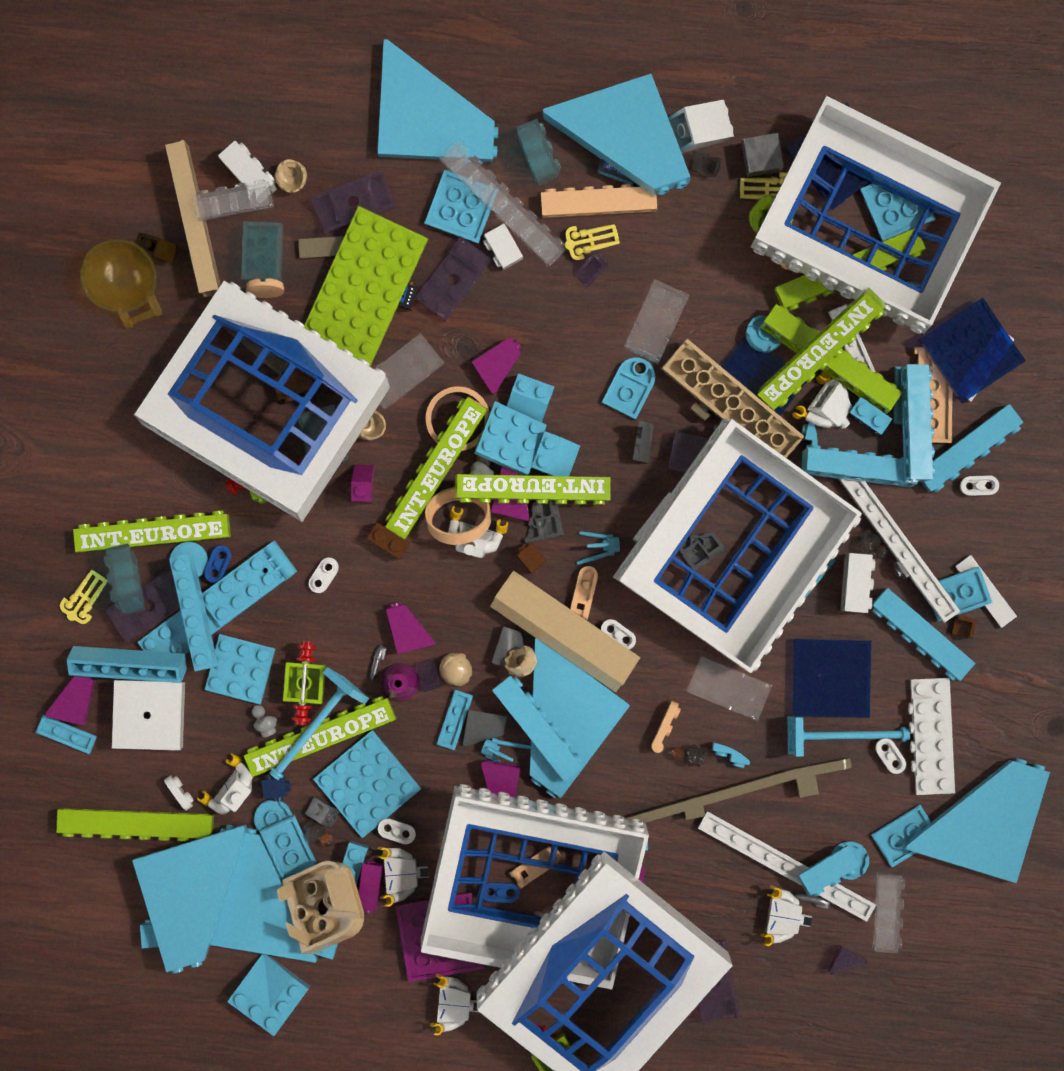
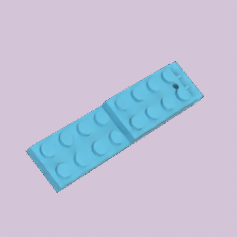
(226, 598)

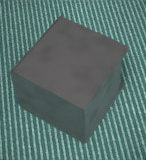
(762, 155)

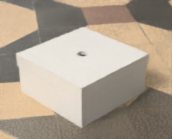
(148, 715)

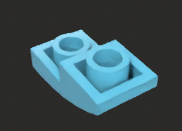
(809, 434)
(735, 757)

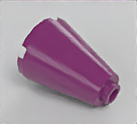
(406, 675)

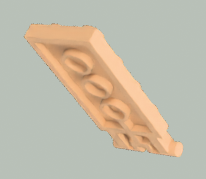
(941, 400)

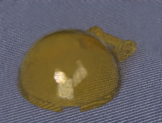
(121, 279)

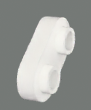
(978, 485)
(322, 574)
(618, 633)
(890, 755)
(183, 798)
(396, 831)

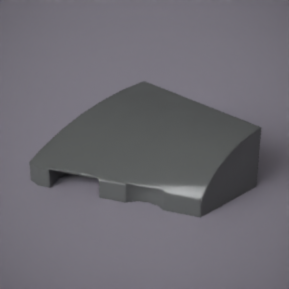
(643, 442)
(544, 522)
(701, 549)
(508, 640)
(483, 726)

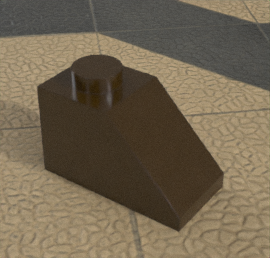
(158, 247)

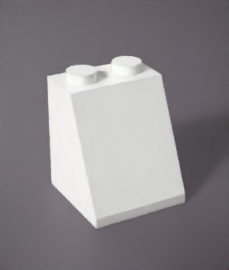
(701, 125)

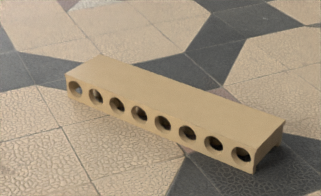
(196, 231)
(729, 398)
(565, 631)

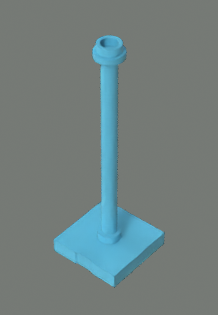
(344, 687)
(797, 735)

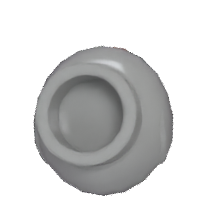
(481, 467)
(263, 724)

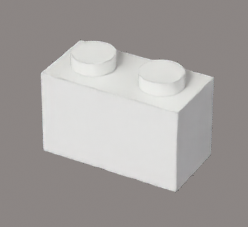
(503, 247)

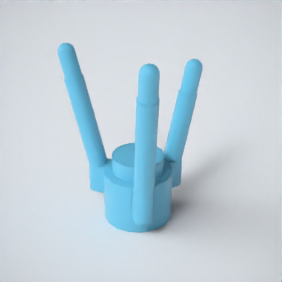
(610, 545)
(492, 749)

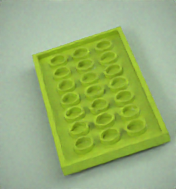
(365, 284)

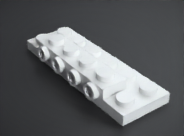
(931, 736)

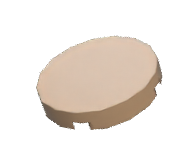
(268, 289)

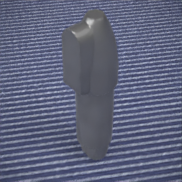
(378, 657)
(818, 901)

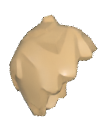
(290, 175)
(374, 428)
(521, 661)
(455, 669)

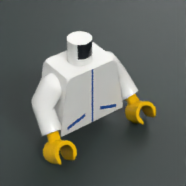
(829, 406)
(485, 544)
(234, 790)
(400, 874)
(783, 917)
(453, 1004)

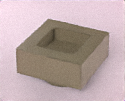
(700, 410)

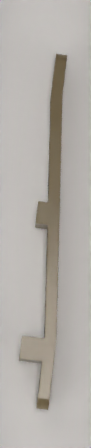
(693, 807)

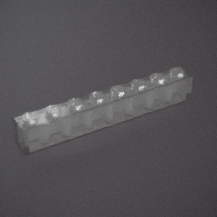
(502, 204)

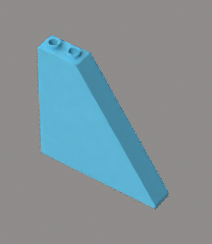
(425, 115)
(628, 131)
(577, 707)
(989, 824)
(187, 892)
(251, 912)

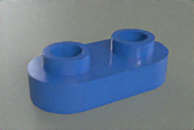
(219, 564)
(500, 892)

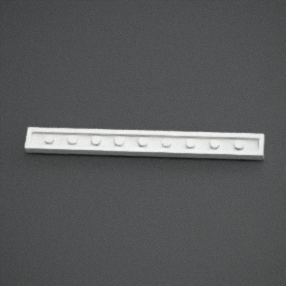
(901, 548)
(781, 863)

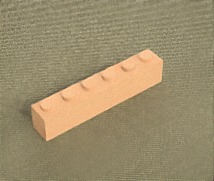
(597, 201)

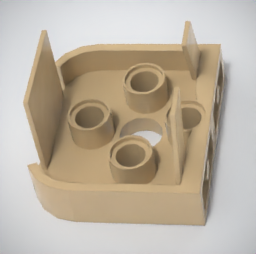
(339, 894)

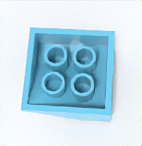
(268, 994)

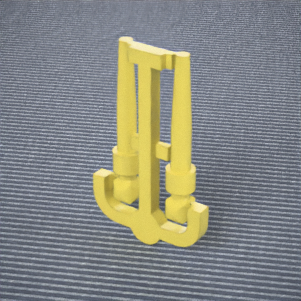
(773, 180)
(570, 244)
(72, 615)

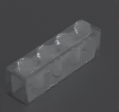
(233, 201)
(887, 912)

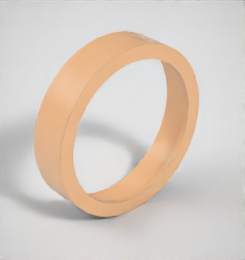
(450, 390)
(443, 498)

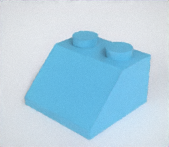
(530, 397)
(555, 455)

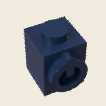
(275, 788)

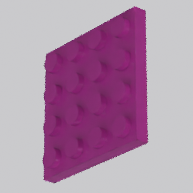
(423, 965)

